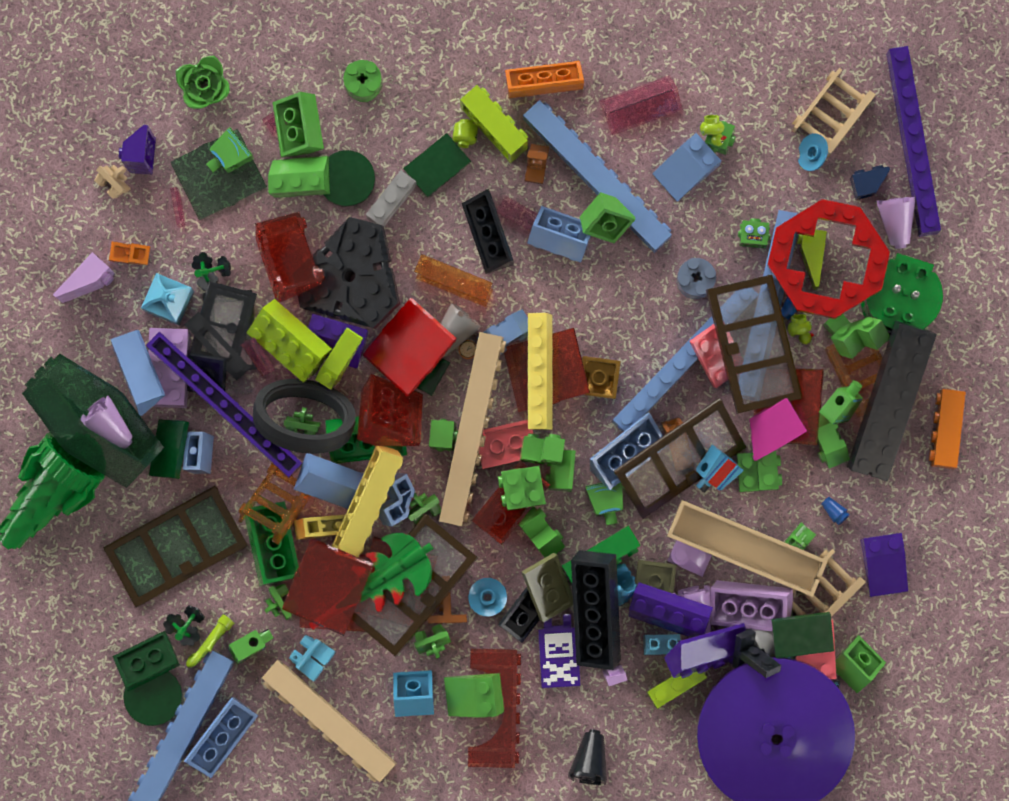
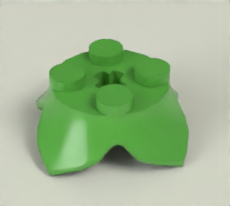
(191, 76)

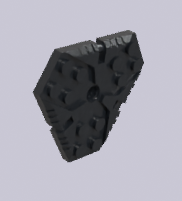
(373, 293)

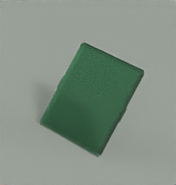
(217, 190)

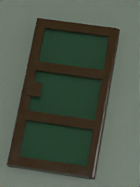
(175, 546)

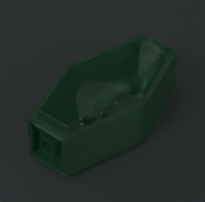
(60, 399)

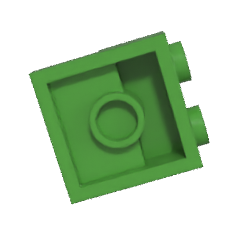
(759, 474)
(522, 488)

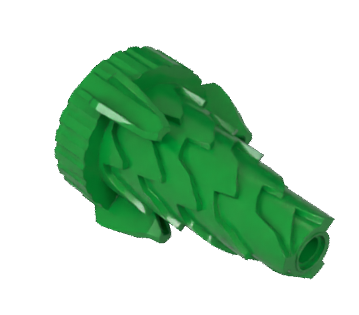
(52, 486)

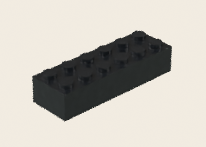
(596, 609)

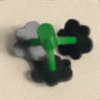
(203, 268)
(184, 631)

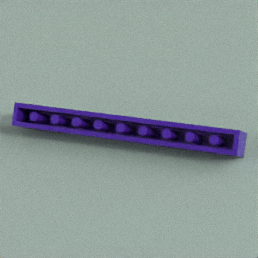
(913, 141)
(221, 403)

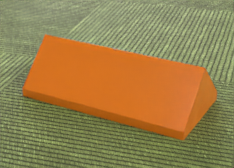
(544, 79)

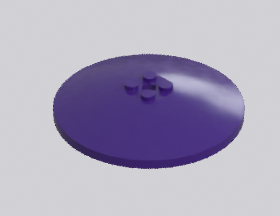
(750, 709)

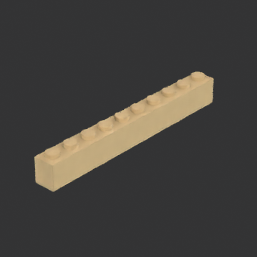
(471, 429)

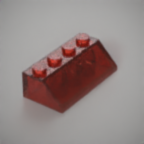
(495, 518)

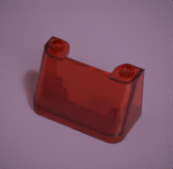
(287, 256)

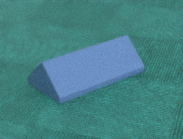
(138, 370)
(623, 448)
(327, 481)
(221, 737)

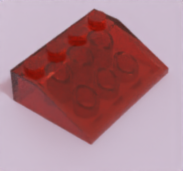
(389, 415)

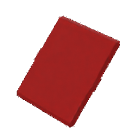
(409, 347)

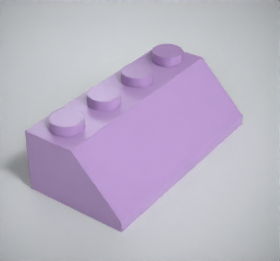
(749, 604)

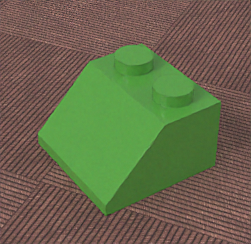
(606, 218)
(562, 475)
(858, 664)

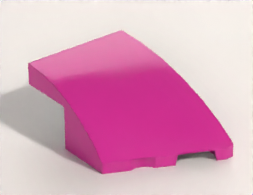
(774, 428)

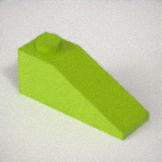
(812, 253)
(339, 359)

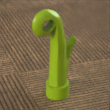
(223, 625)

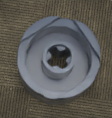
(706, 280)

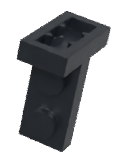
(748, 653)

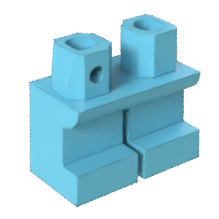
(659, 643)
(306, 663)

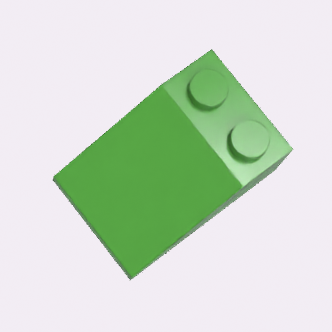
(474, 695)

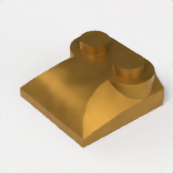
(601, 376)

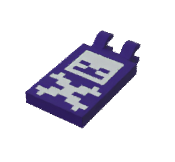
(558, 655)

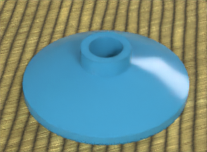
(813, 152)
(487, 586)

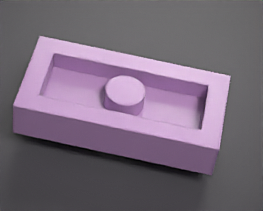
(615, 676)

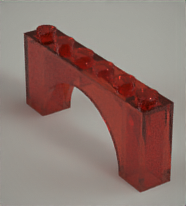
(500, 749)

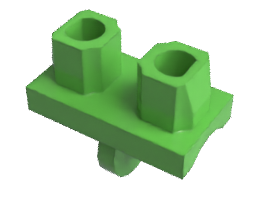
(300, 422)
(430, 504)
(800, 537)
(277, 594)
(434, 643)

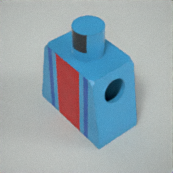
(717, 470)

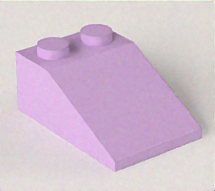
(85, 279)

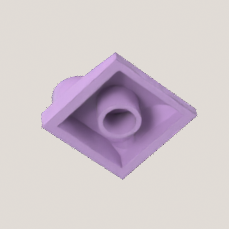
(689, 558)

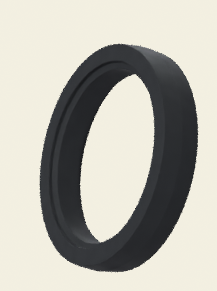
(303, 442)

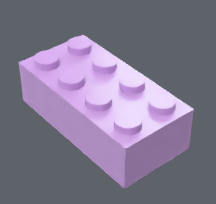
(172, 385)

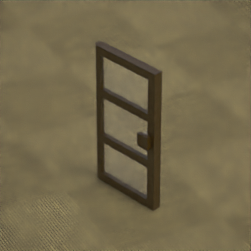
(754, 343)
(672, 461)
(400, 622)

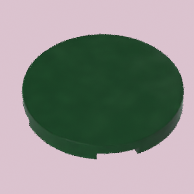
(349, 178)
(154, 700)

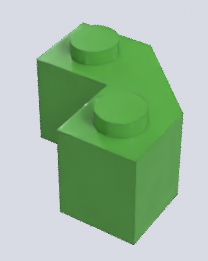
(859, 334)
(832, 448)
(542, 450)
(541, 533)

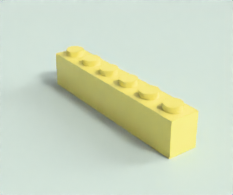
(540, 372)
(368, 500)

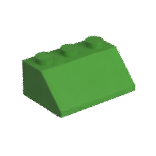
(303, 130)
(299, 177)

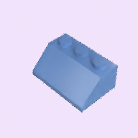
(559, 234)

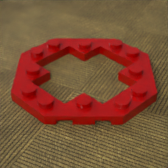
(851, 293)

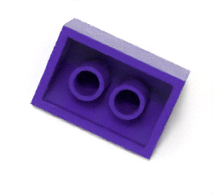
(139, 151)
(331, 331)

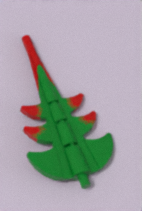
(407, 562)

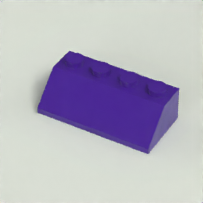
(669, 611)
(703, 652)

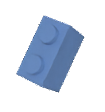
(198, 453)

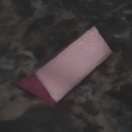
(641, 105)

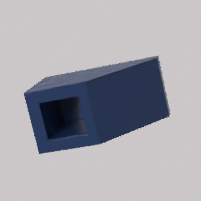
(867, 183)

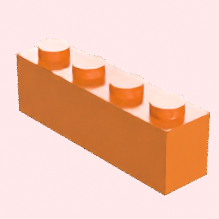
(948, 428)

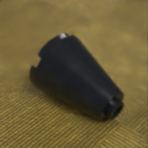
(590, 760)

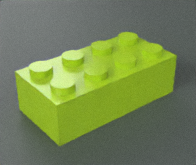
(494, 123)
(289, 340)

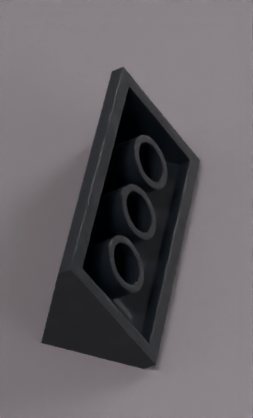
(487, 232)
(521, 617)

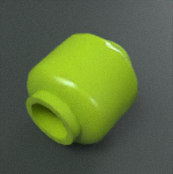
(465, 133)

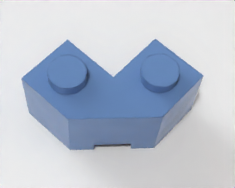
(512, 328)
(397, 506)

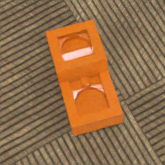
(129, 253)

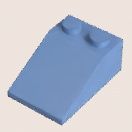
(687, 167)

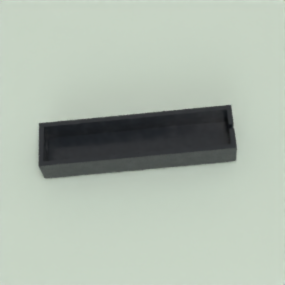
(891, 400)

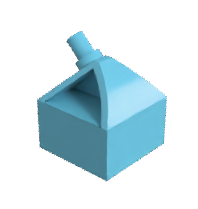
(167, 299)

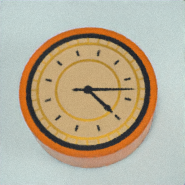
(467, 349)

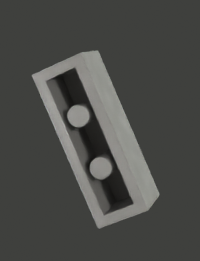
(391, 199)

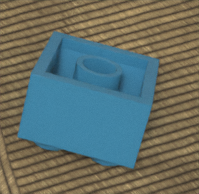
(413, 693)

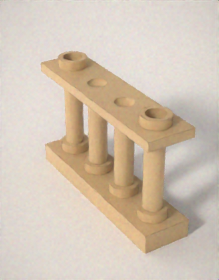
(851, 114)
(838, 597)

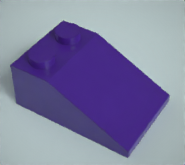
(885, 564)

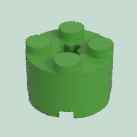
(353, 76)

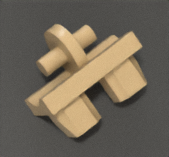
(115, 177)

